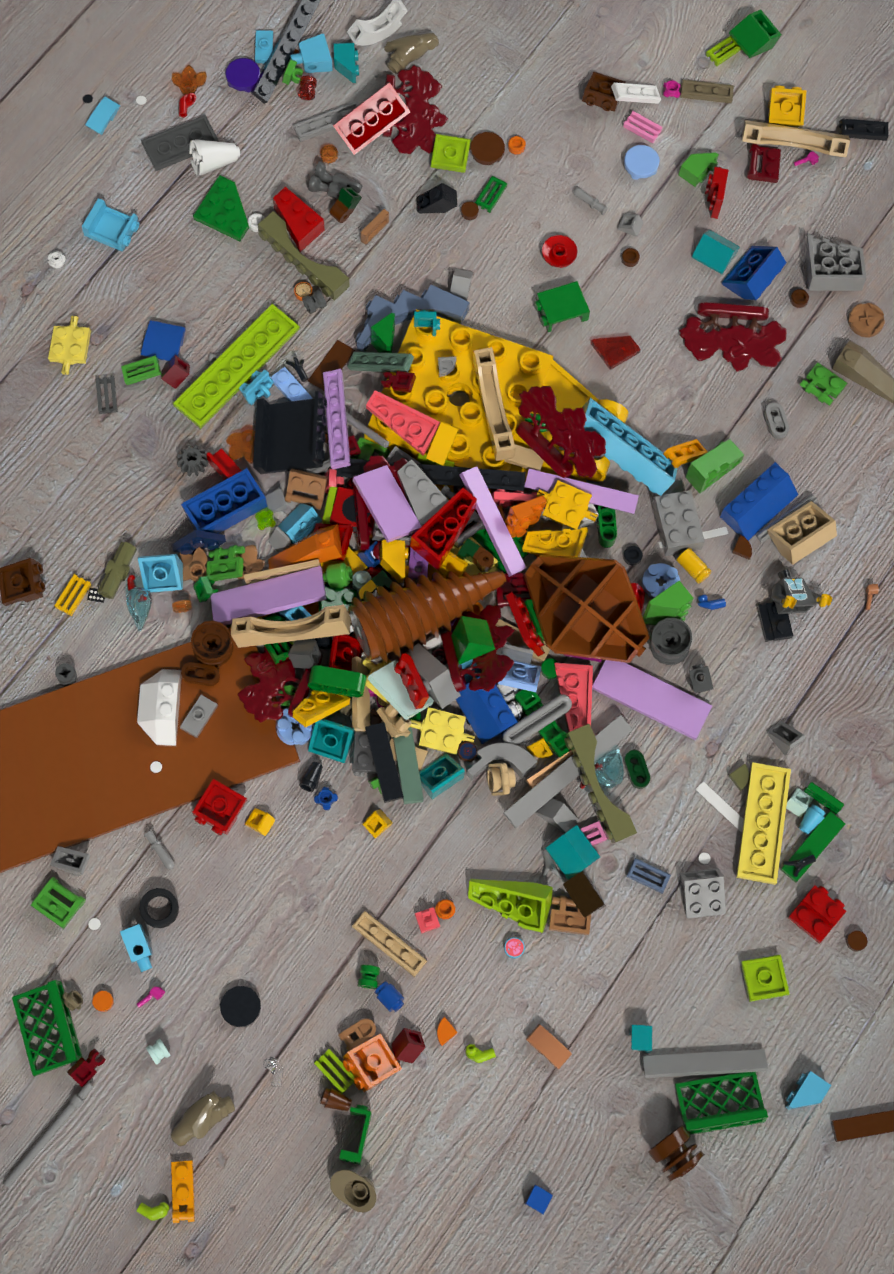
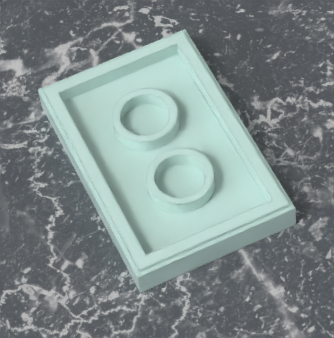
(392, 688)

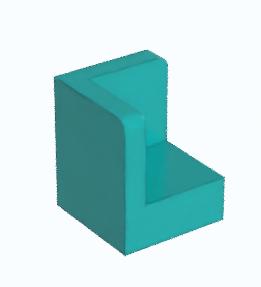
(641, 1038)

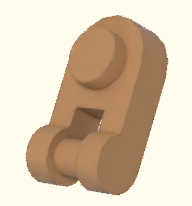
(364, 1029)

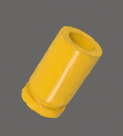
(694, 565)

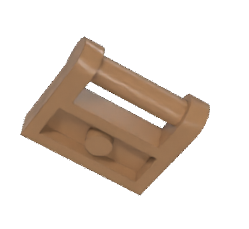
(306, 483)

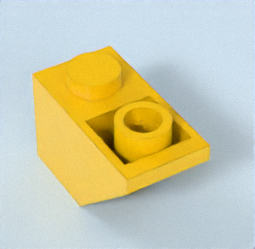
(393, 559)

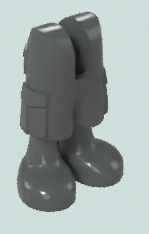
(336, 182)

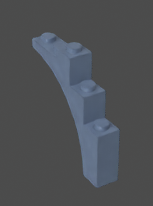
(432, 300)

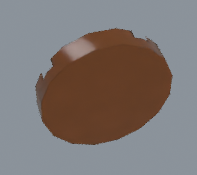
(487, 148)

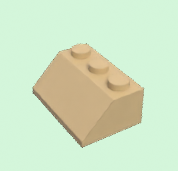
(802, 532)

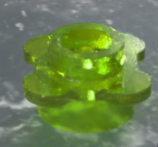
(265, 515)

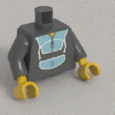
(794, 595)

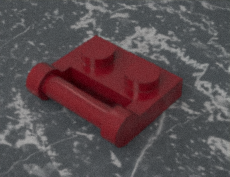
(769, 165)
(515, 584)

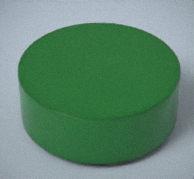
(548, 668)

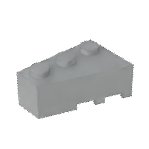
(421, 492)
(434, 676)

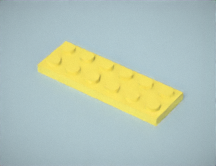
(763, 823)

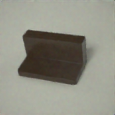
(583, 894)

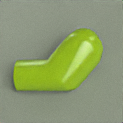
(477, 1055)
(155, 1212)

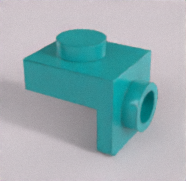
(426, 319)

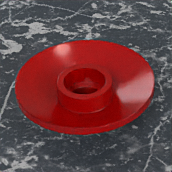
(562, 245)

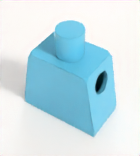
(314, 55)
(132, 938)

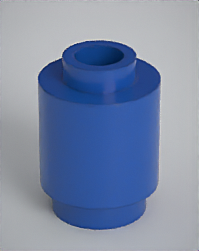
(389, 996)

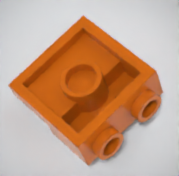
(523, 515)
(371, 1063)

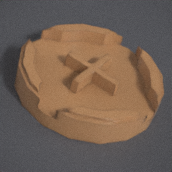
(866, 320)

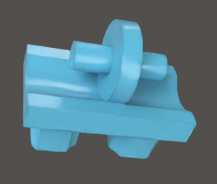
(258, 387)

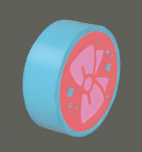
(514, 948)

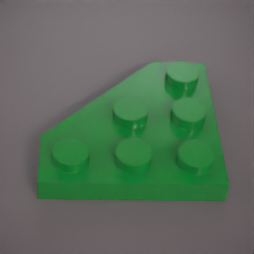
(223, 210)

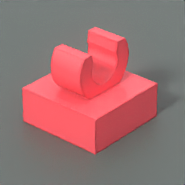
(332, 480)
(427, 920)

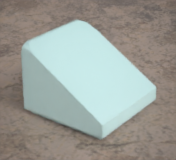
(799, 802)

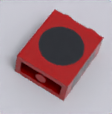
(344, 510)

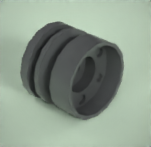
(669, 631)

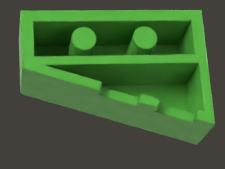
(714, 465)

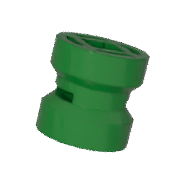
(368, 977)

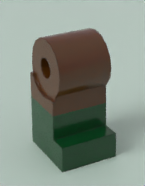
(345, 204)
(476, 555)

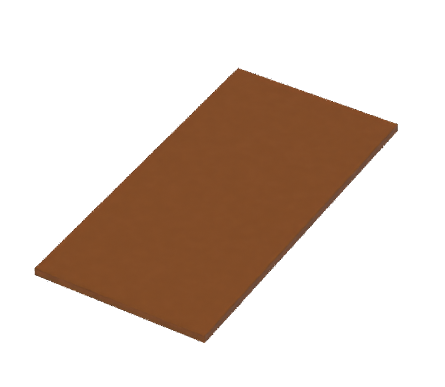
(82, 762)

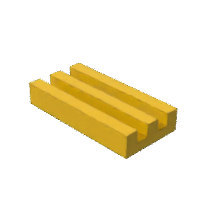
(80, 581)

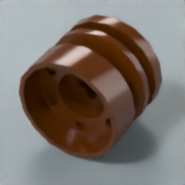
(207, 634)
(676, 1153)

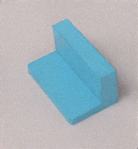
(300, 522)

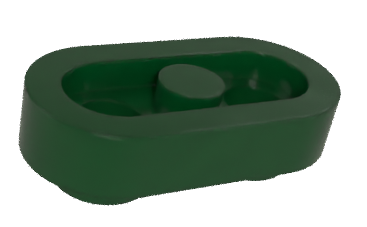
(637, 770)

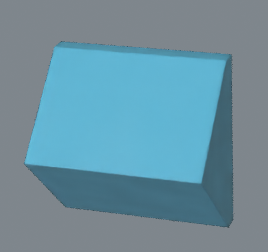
(161, 572)

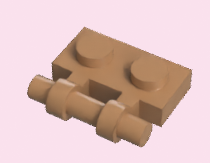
(566, 920)

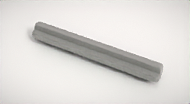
(763, 535)

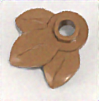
(250, 561)
(194, 563)

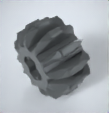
(192, 460)

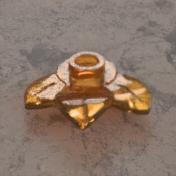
(190, 79)
(241, 447)

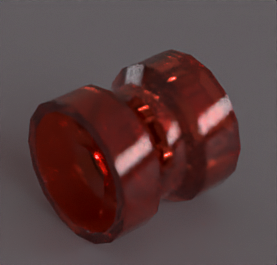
(307, 87)

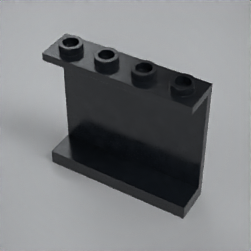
(289, 435)

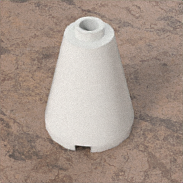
(211, 155)

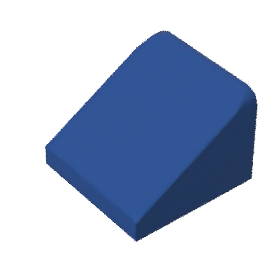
(368, 557)
(539, 1199)

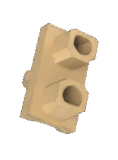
(395, 725)

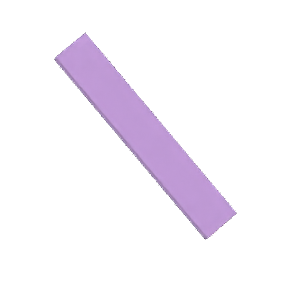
(336, 419)
(600, 495)
(493, 521)

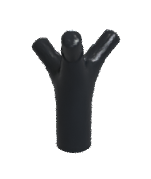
(299, 368)
(799, 864)

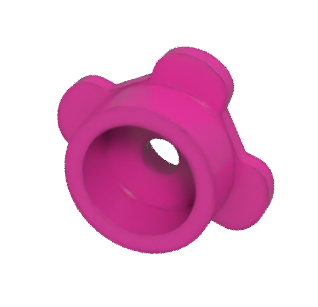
(671, 85)

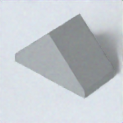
(461, 283)
(785, 737)
(557, 815)
(70, 861)

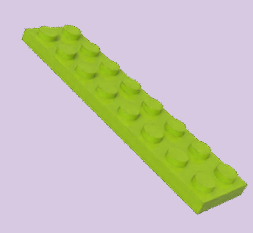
(236, 366)

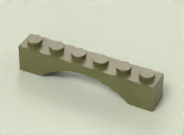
(328, 278)
(583, 745)

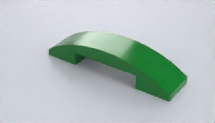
(551, 733)

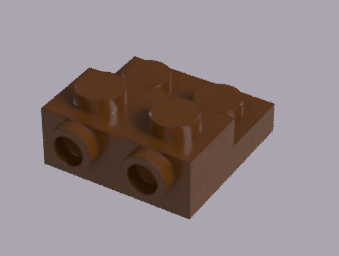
(599, 92)
(21, 582)

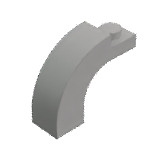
(507, 753)

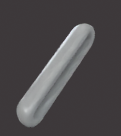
(537, 720)

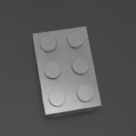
(678, 522)

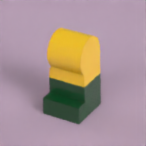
(380, 579)

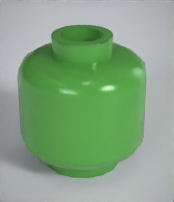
(338, 575)

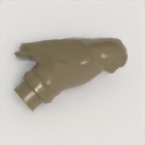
(409, 49)
(201, 1118)

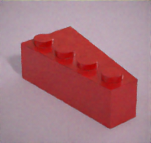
(442, 530)

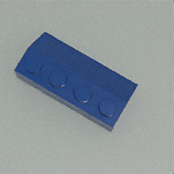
(760, 502)
(225, 503)

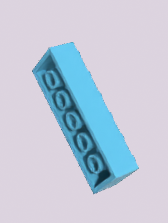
(630, 449)

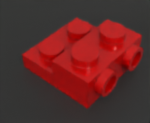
(716, 190)
(219, 807)
(817, 913)

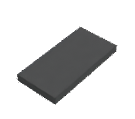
(173, 144)

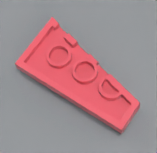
(407, 422)

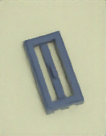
(644, 882)

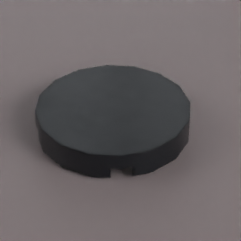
(240, 1006)

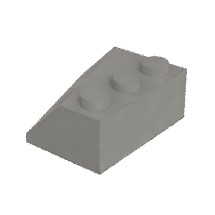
(834, 266)

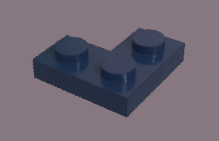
(198, 539)

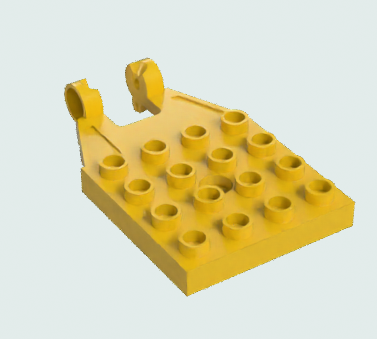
(517, 371)

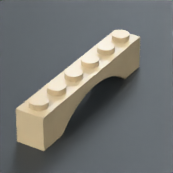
(813, 140)
(489, 388)
(326, 623)

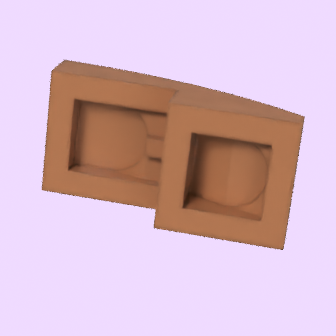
(548, 1046)

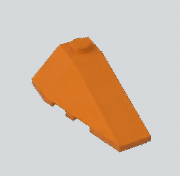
(320, 545)

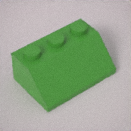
(669, 604)

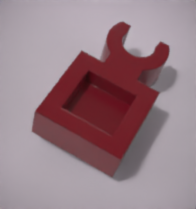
(401, 382)
(84, 1069)

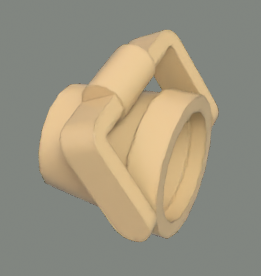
(500, 778)

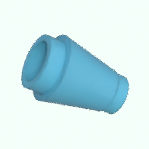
(811, 819)

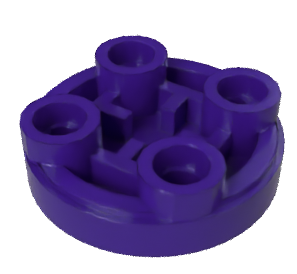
(242, 74)

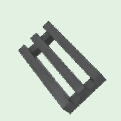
(105, 381)

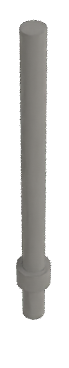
(360, 426)
(75, 1102)

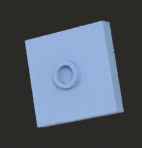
(522, 676)

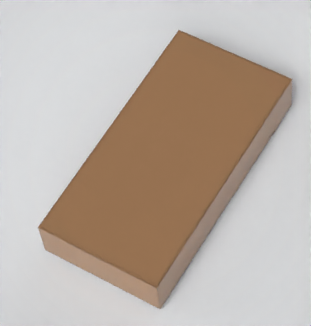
(375, 226)

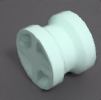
(158, 1051)

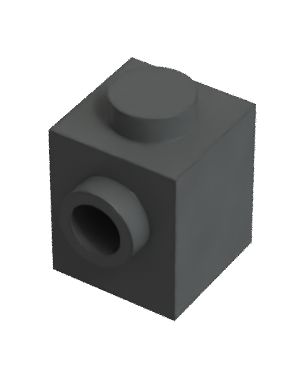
(701, 686)

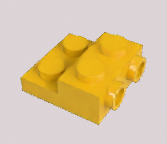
(787, 106)

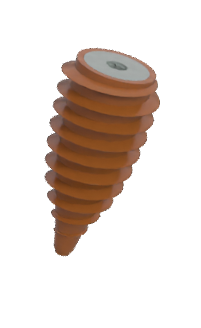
(416, 610)

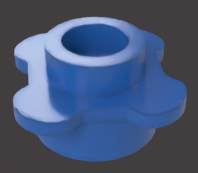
(325, 792)

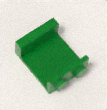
(561, 305)
(352, 1157)

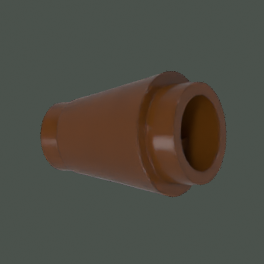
(335, 1100)

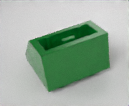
(755, 34)

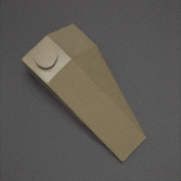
(865, 370)

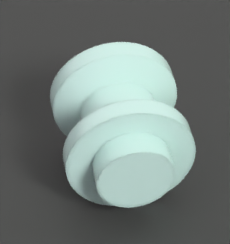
(360, 579)

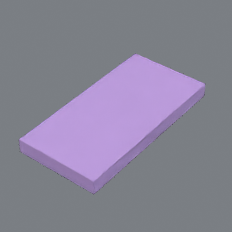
(387, 503)

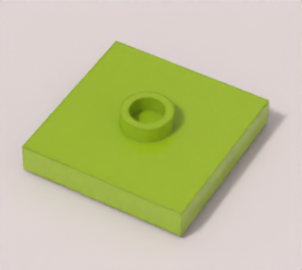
(450, 153)
(765, 978)

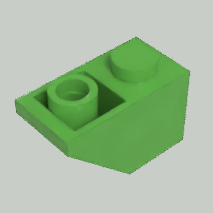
(697, 166)

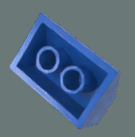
(755, 271)
(486, 712)

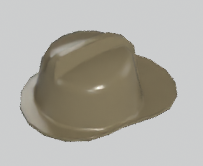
(354, 1190)

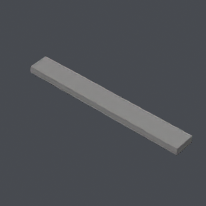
(564, 774)

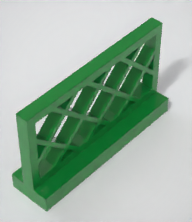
(64, 1023)
(727, 1119)

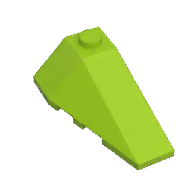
(521, 901)

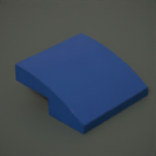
(163, 340)

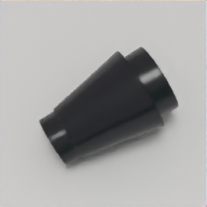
(310, 779)

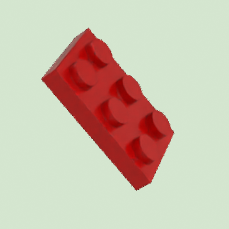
(525, 624)

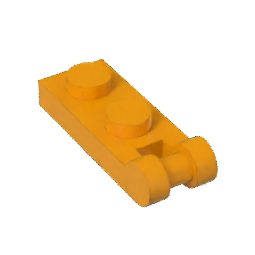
(685, 452)
(183, 1191)

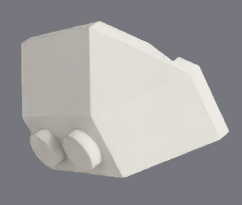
(160, 706)

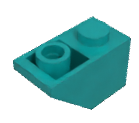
(344, 60)

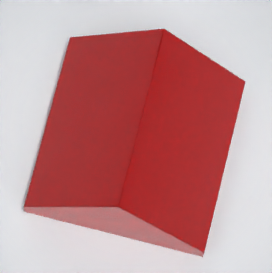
(342, 652)

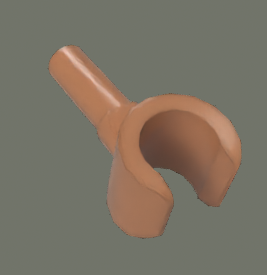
(870, 590)

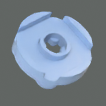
(653, 573)
(292, 736)

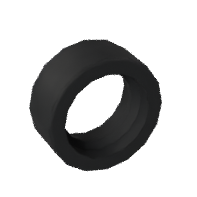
(159, 892)

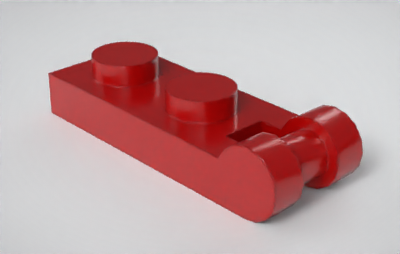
(412, 680)

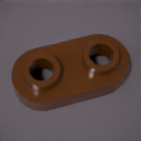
(201, 673)

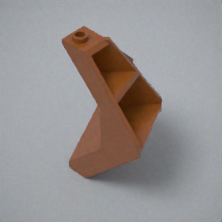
(586, 607)

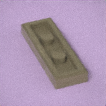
(707, 91)

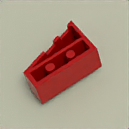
(301, 221)

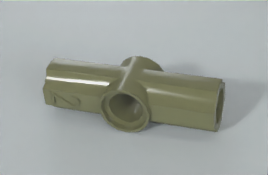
(117, 570)

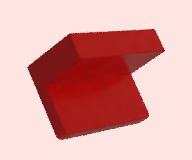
(222, 464)

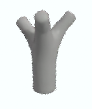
(549, 865)

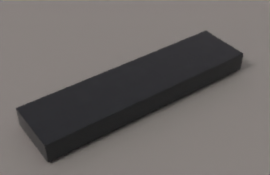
(384, 762)

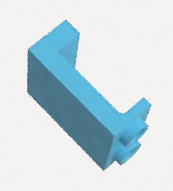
(110, 226)

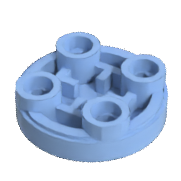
(641, 162)

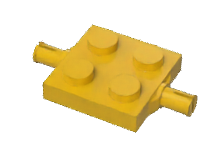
(567, 505)

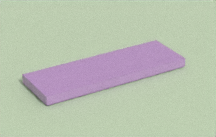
(269, 596)
(652, 697)

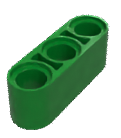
(608, 528)
(337, 681)

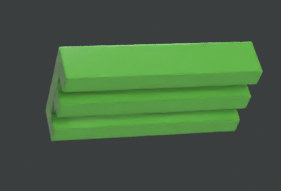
(141, 373)

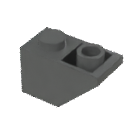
(304, 653)

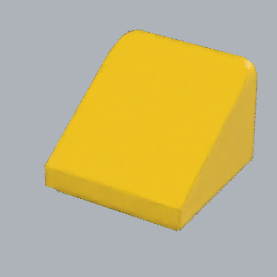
(260, 821)
(377, 823)

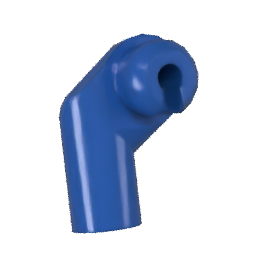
(713, 604)

